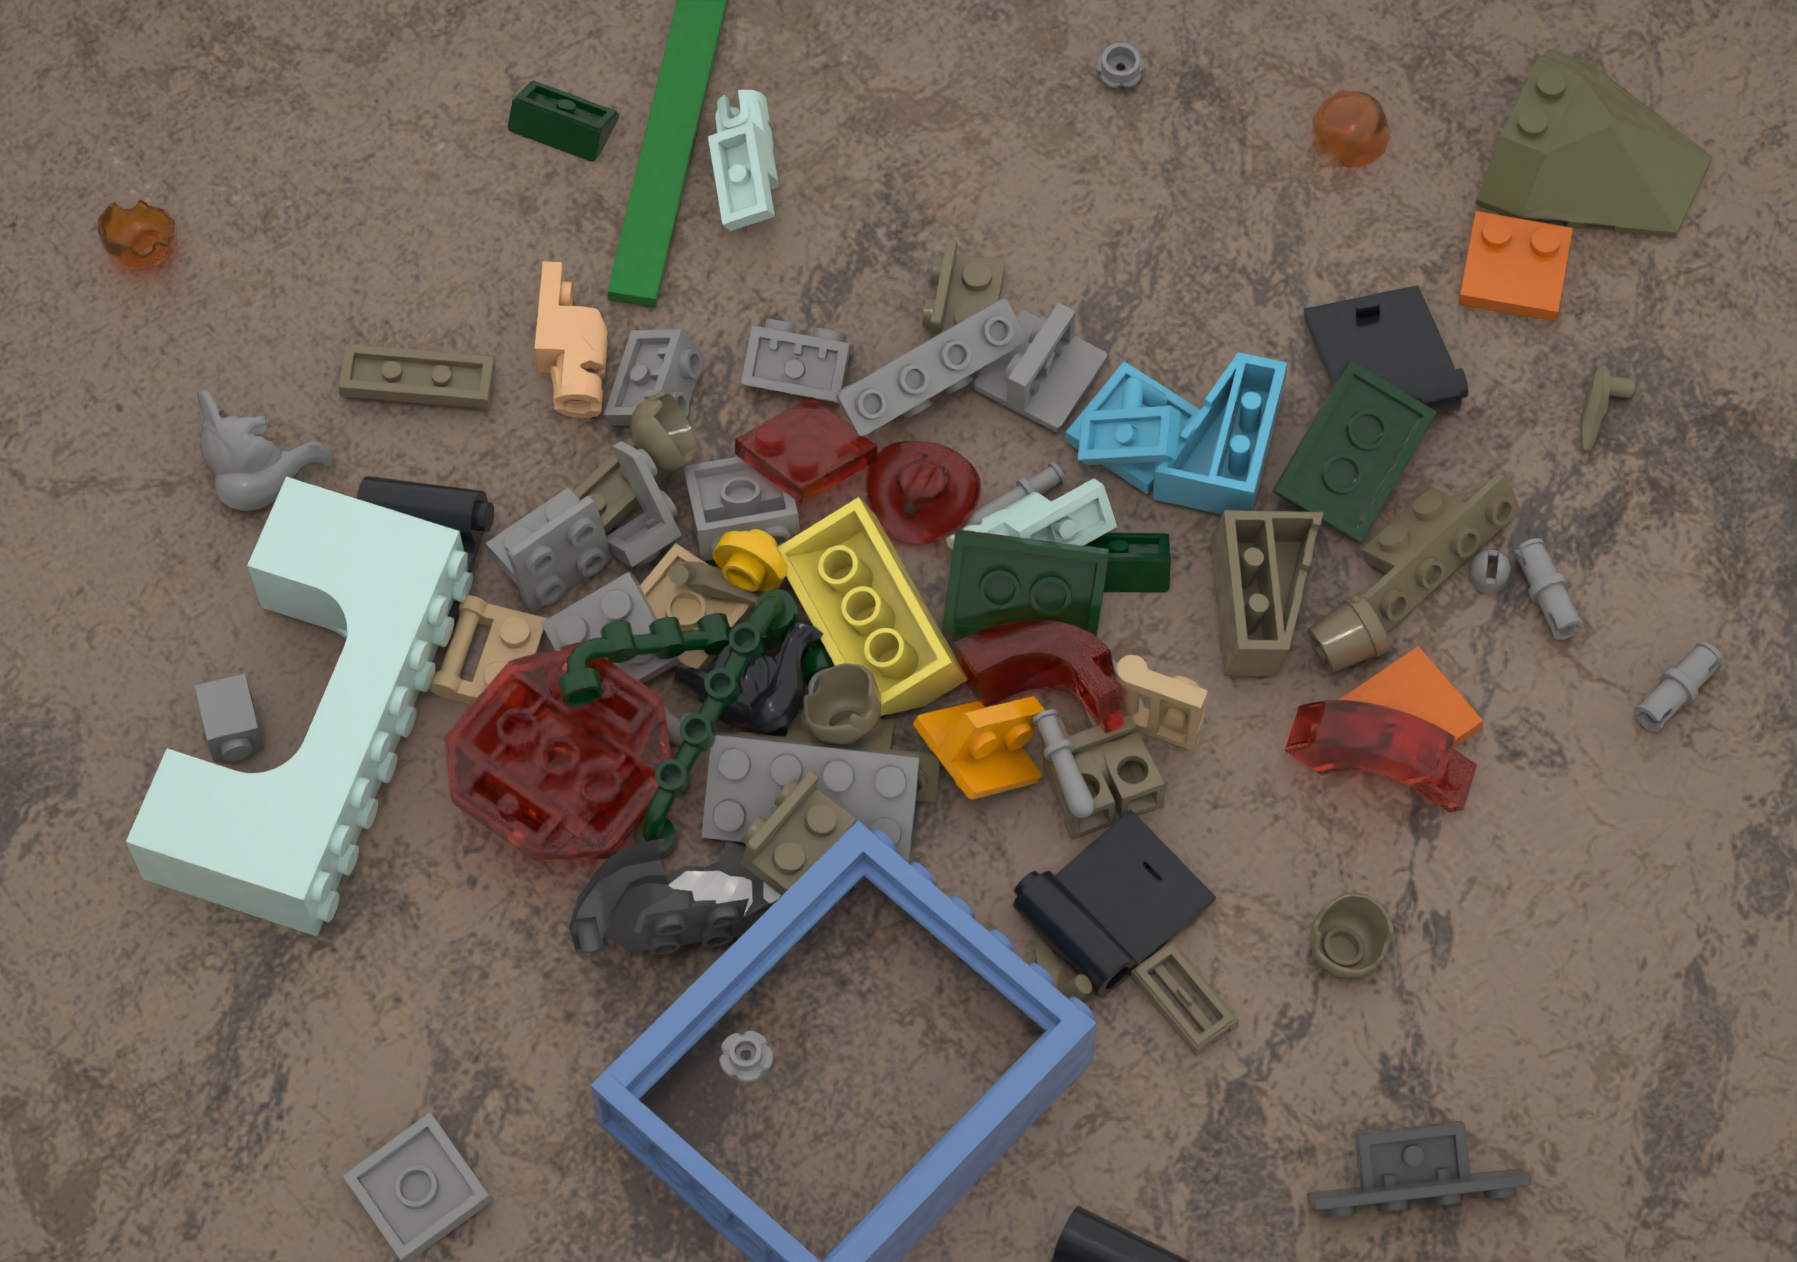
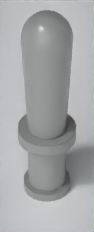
(1038, 483)
(1060, 753)

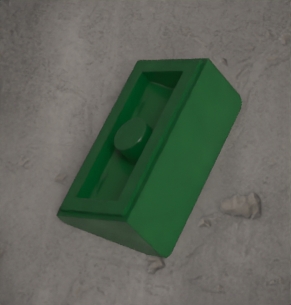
(561, 120)
(1136, 561)

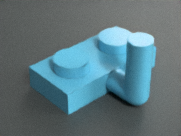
(1133, 431)

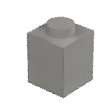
(229, 718)

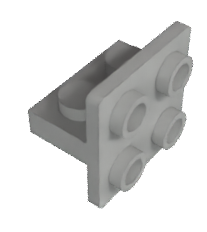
(1047, 372)
(552, 548)

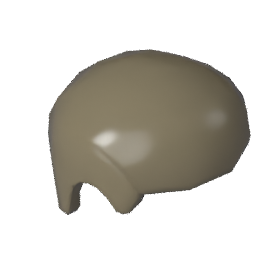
(663, 431)
(843, 705)
(1351, 935)

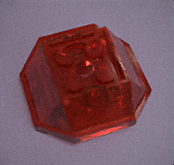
(520, 725)

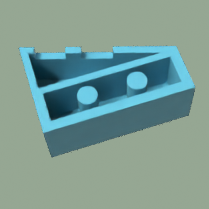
(1228, 441)

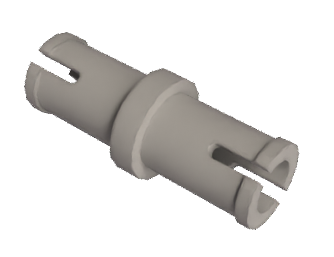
(1548, 589)
(1678, 686)

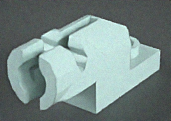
(744, 160)
(1070, 519)

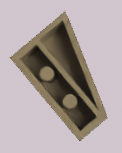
(1260, 584)

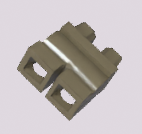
(1116, 773)

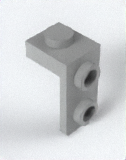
(655, 528)

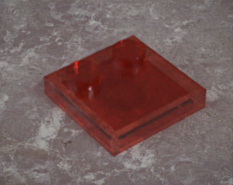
(806, 450)

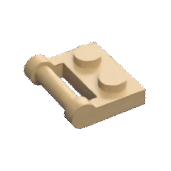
(510, 637)
(1175, 703)

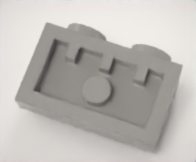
(796, 362)
(651, 364)

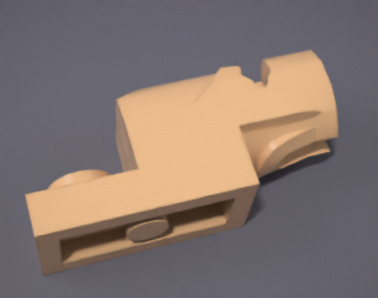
(570, 346)

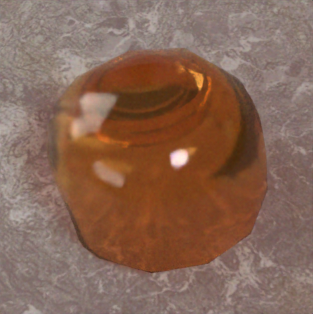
(1352, 127)
(137, 236)

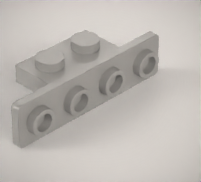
(931, 367)

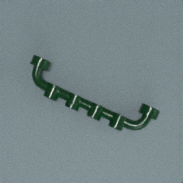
(773, 614)
(666, 640)

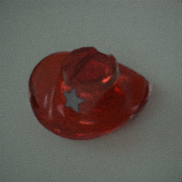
(921, 491)

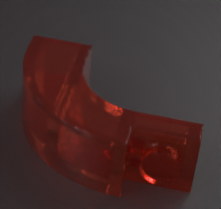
(1042, 655)
(1382, 740)

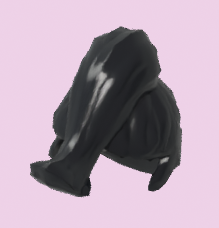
(768, 688)

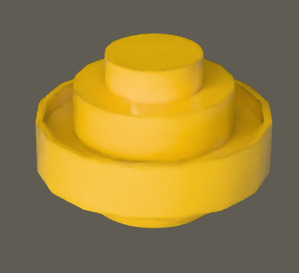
(750, 560)

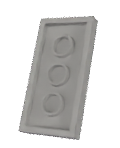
(753, 770)

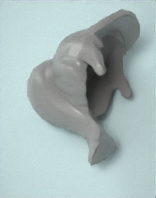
(248, 465)

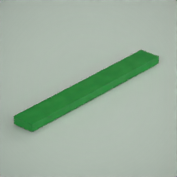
(666, 152)

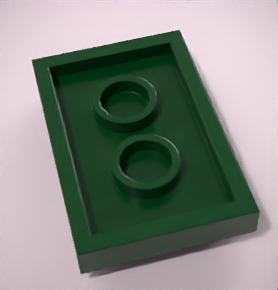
(1354, 451)
(1022, 579)

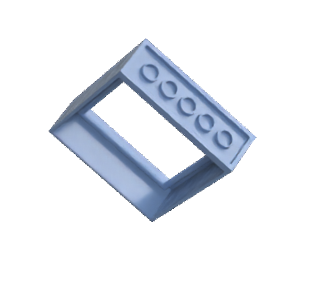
(952, 1162)

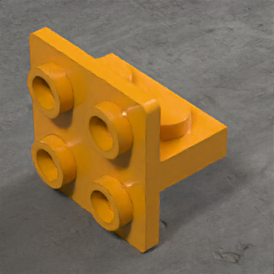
(983, 744)

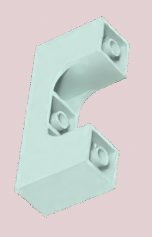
(290, 833)

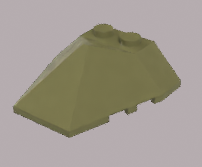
(1591, 155)

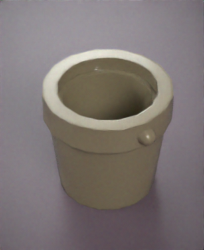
(1348, 635)

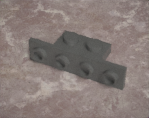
(1415, 1165)

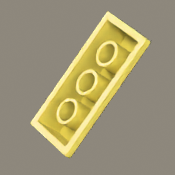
(870, 608)

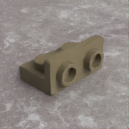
(963, 287)
(795, 834)

